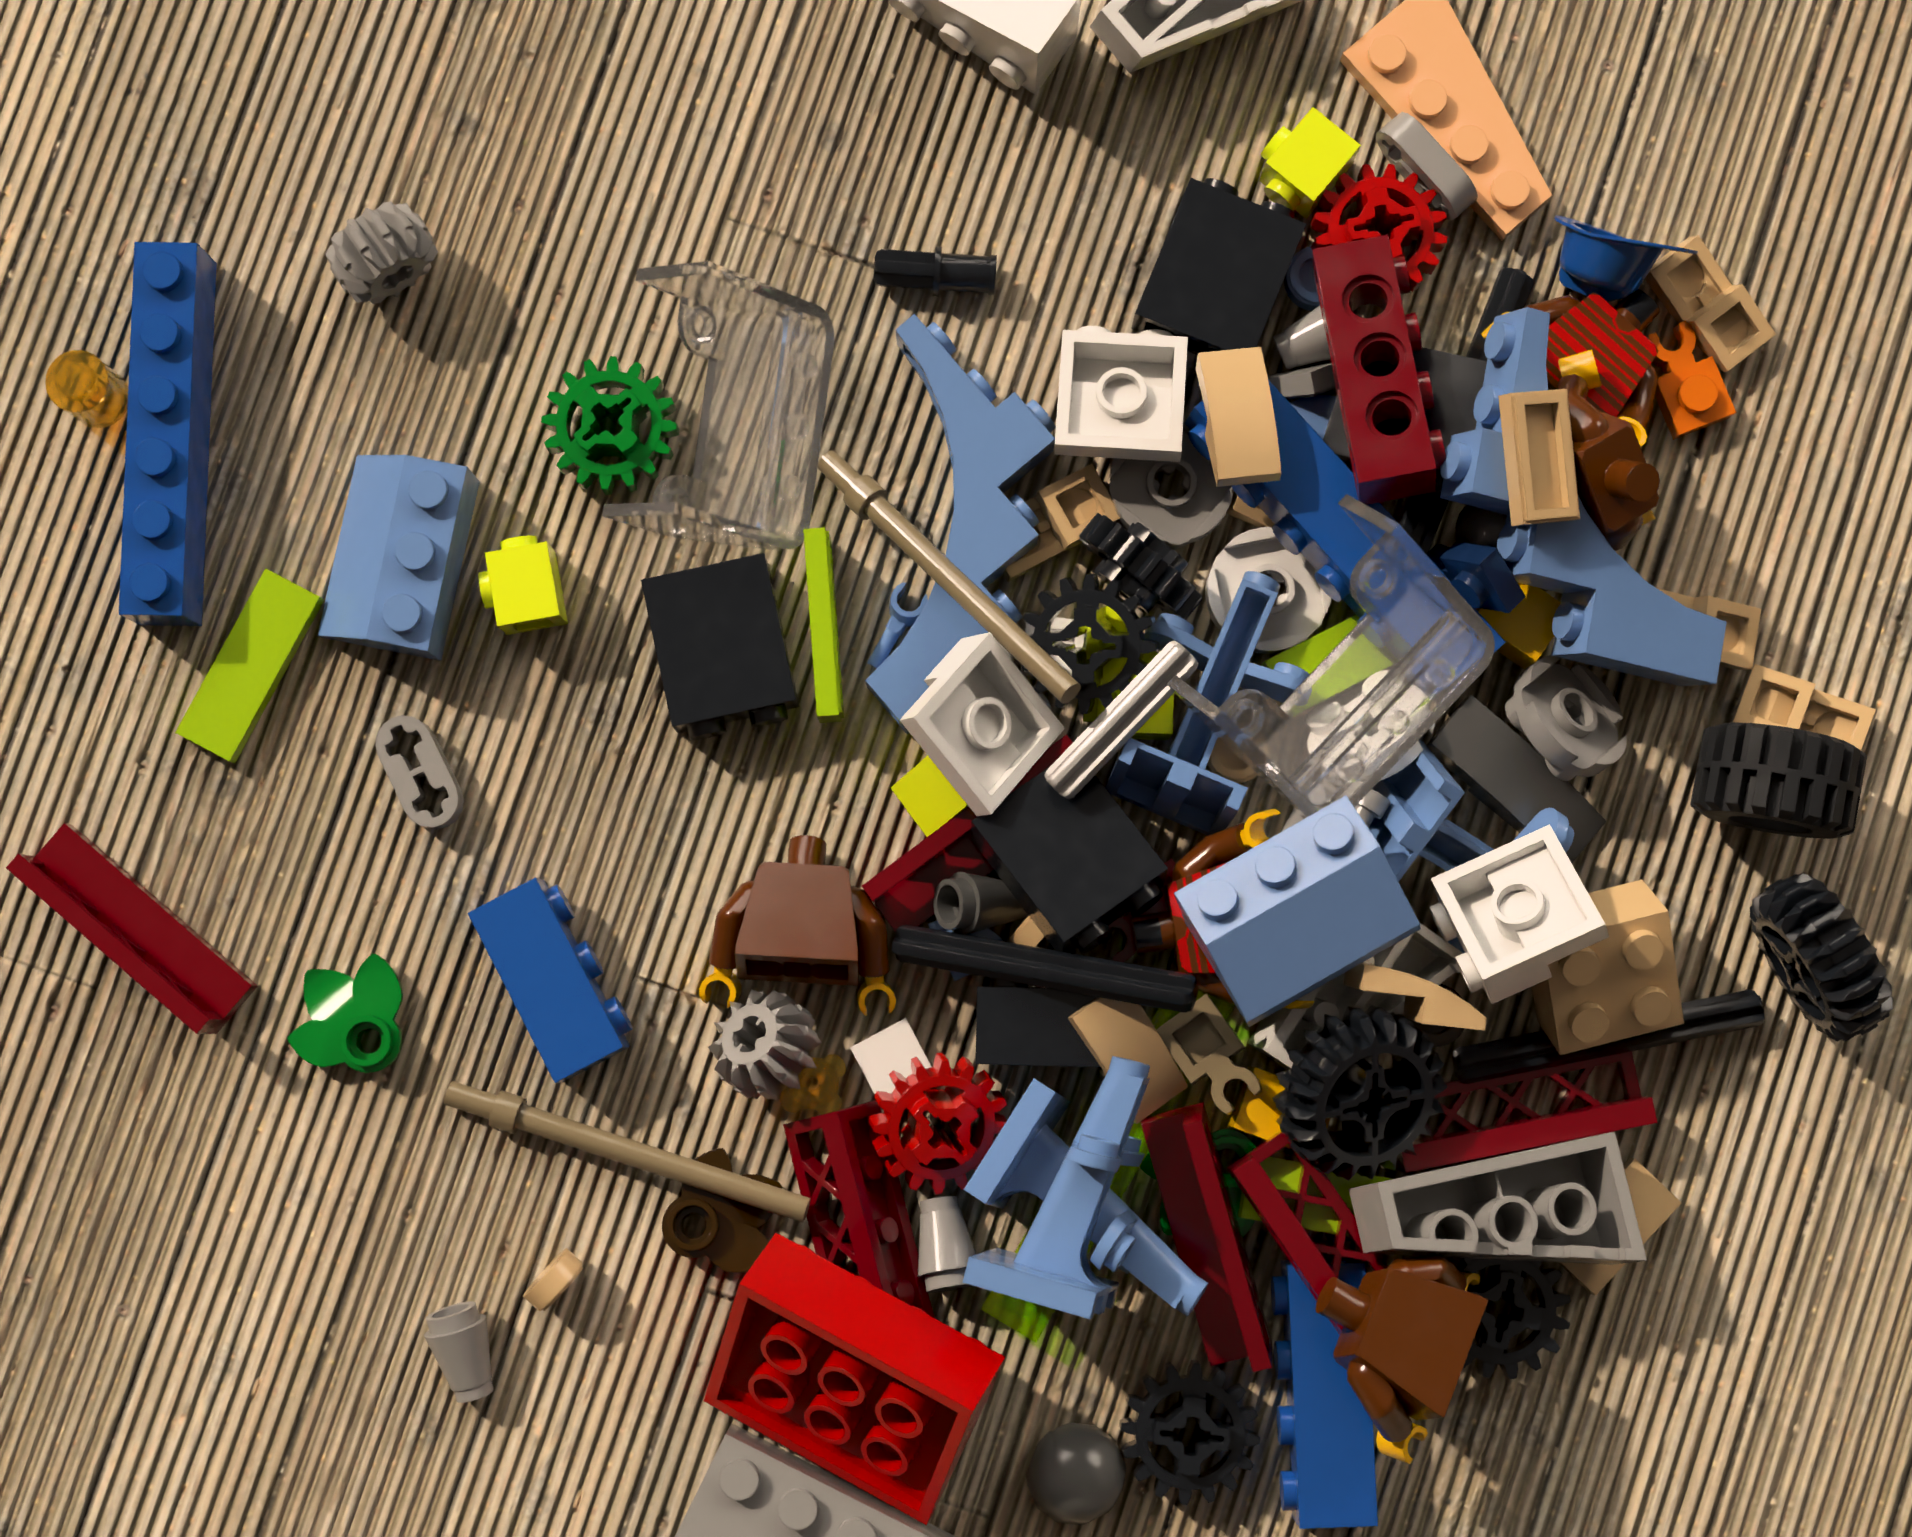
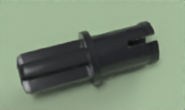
(935, 271)

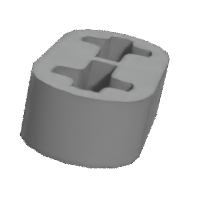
(1415, 150)
(406, 779)

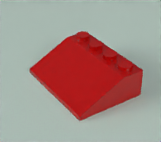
(851, 1377)

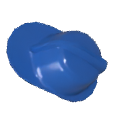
(1605, 261)

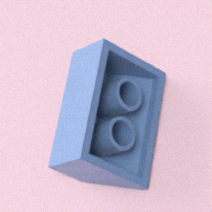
(399, 554)
(1297, 910)

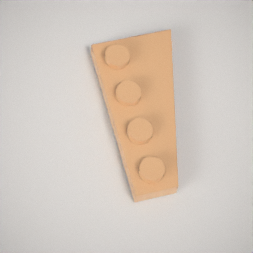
(1428, 68)

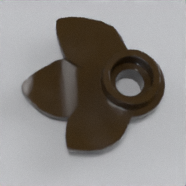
(732, 1227)

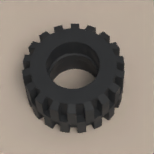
(1779, 780)

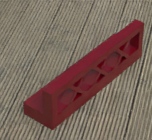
(908, 885)
(135, 930)
(1536, 1129)
(876, 1217)
(1286, 1225)
(1208, 1235)

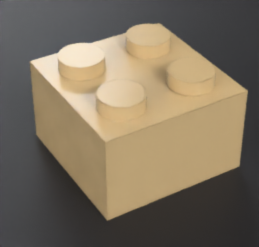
(1617, 984)

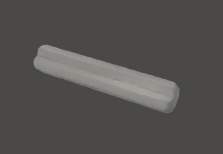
(1120, 720)

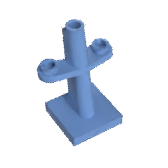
(1177, 782)
(1418, 823)
(1028, 1159)
(1053, 1258)

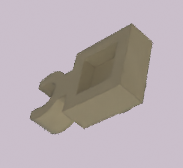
(1204, 1046)

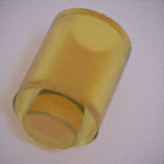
(87, 389)

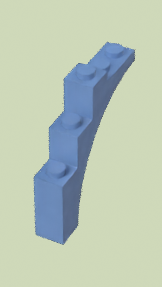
(988, 531)
(1606, 607)

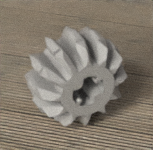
(381, 252)
(764, 1045)

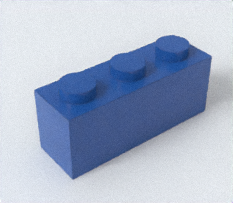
(552, 978)

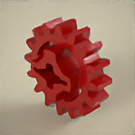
(1393, 210)
(923, 1142)

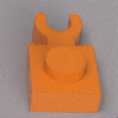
(1690, 391)

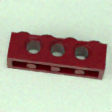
(1381, 464)

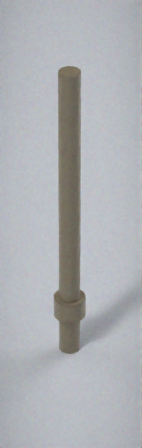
(870, 501)
(511, 1112)

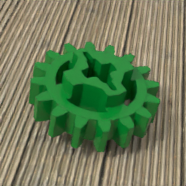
(592, 442)

